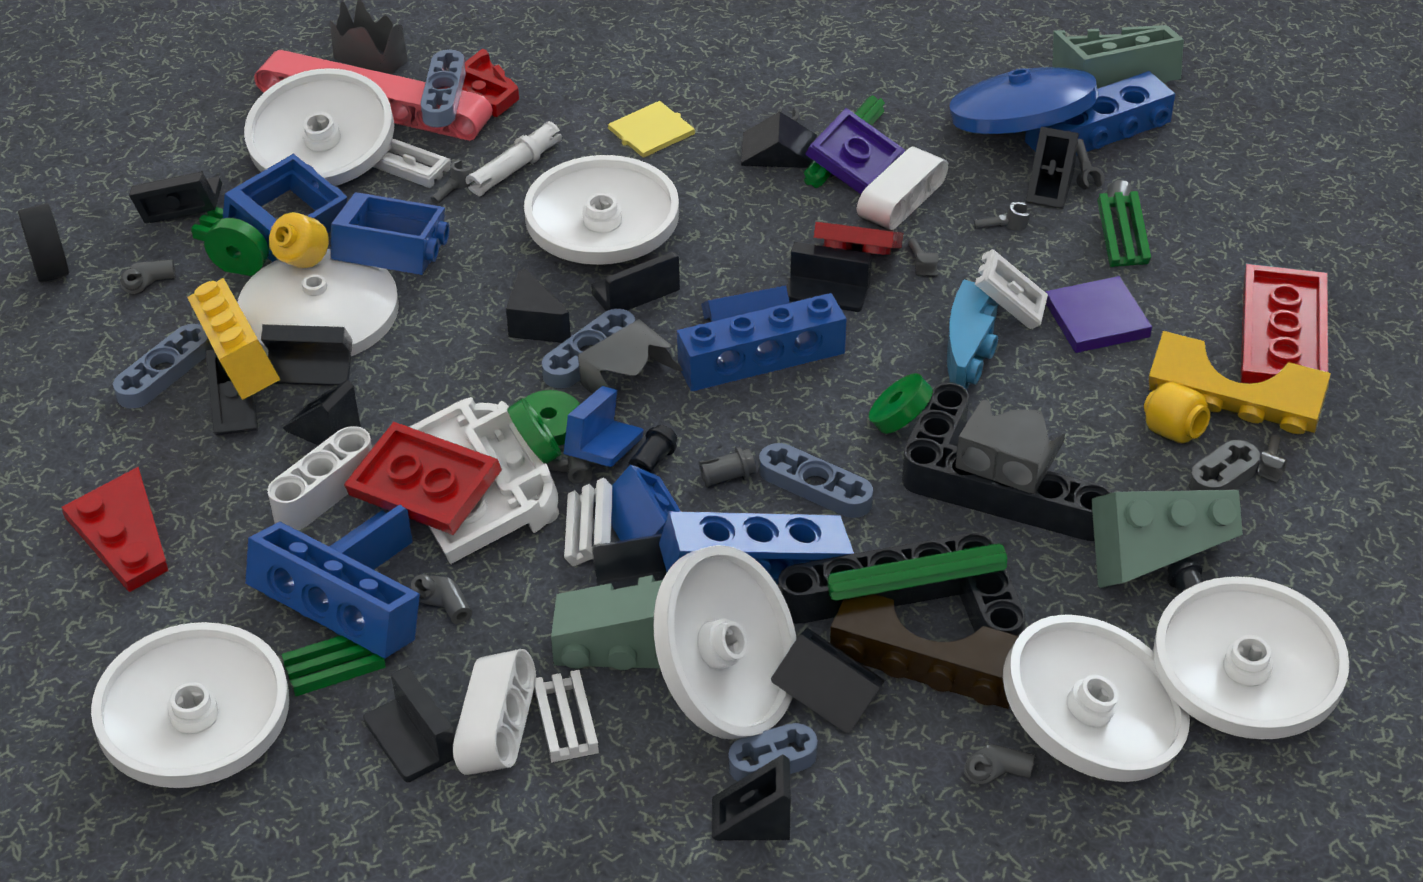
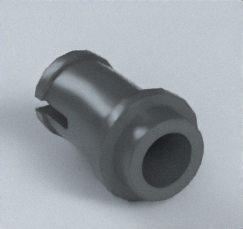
(728, 467)

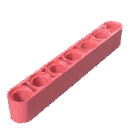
(402, 93)

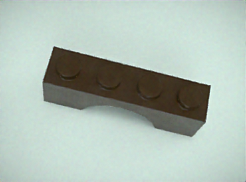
(876, 638)

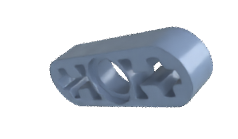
(447, 98)
(589, 335)
(142, 383)
(805, 466)

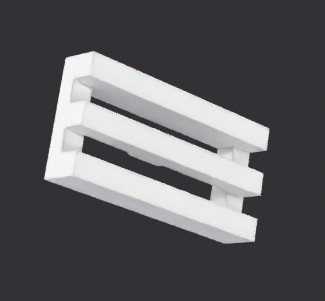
(408, 168)
(1011, 289)
(581, 524)
(558, 687)

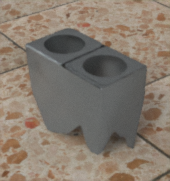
(359, 41)
(624, 354)
(1007, 447)

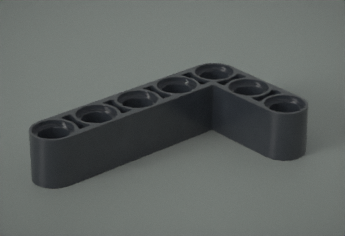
(930, 470)
(986, 597)

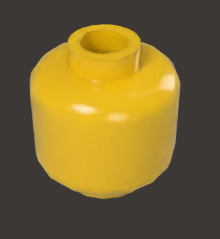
(298, 240)
(1176, 412)

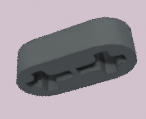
(1218, 464)

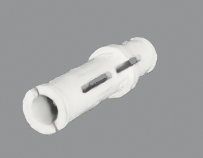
(525, 150)

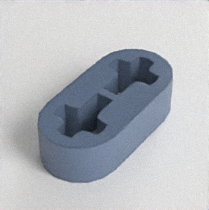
(771, 745)

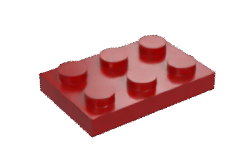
(424, 475)

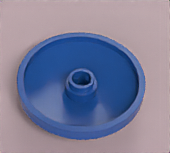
(1023, 100)

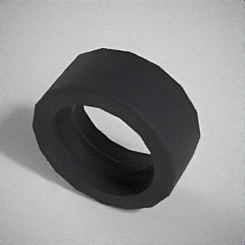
(43, 242)

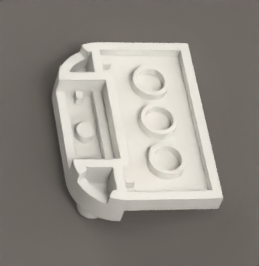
(518, 495)

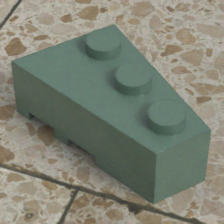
(1121, 55)
(1156, 528)
(606, 626)

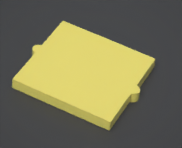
(651, 129)

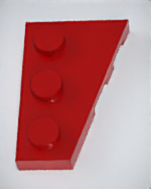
(120, 529)

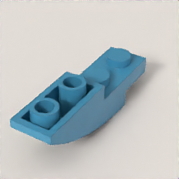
(970, 334)

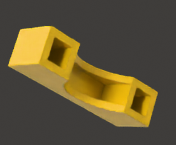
(232, 338)
(1288, 398)

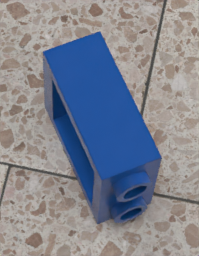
(291, 174)
(388, 233)

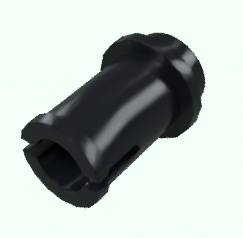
(659, 443)
(1184, 574)

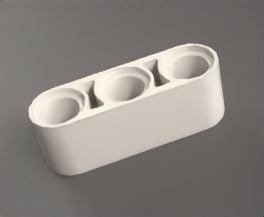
(902, 188)
(318, 478)
(494, 712)

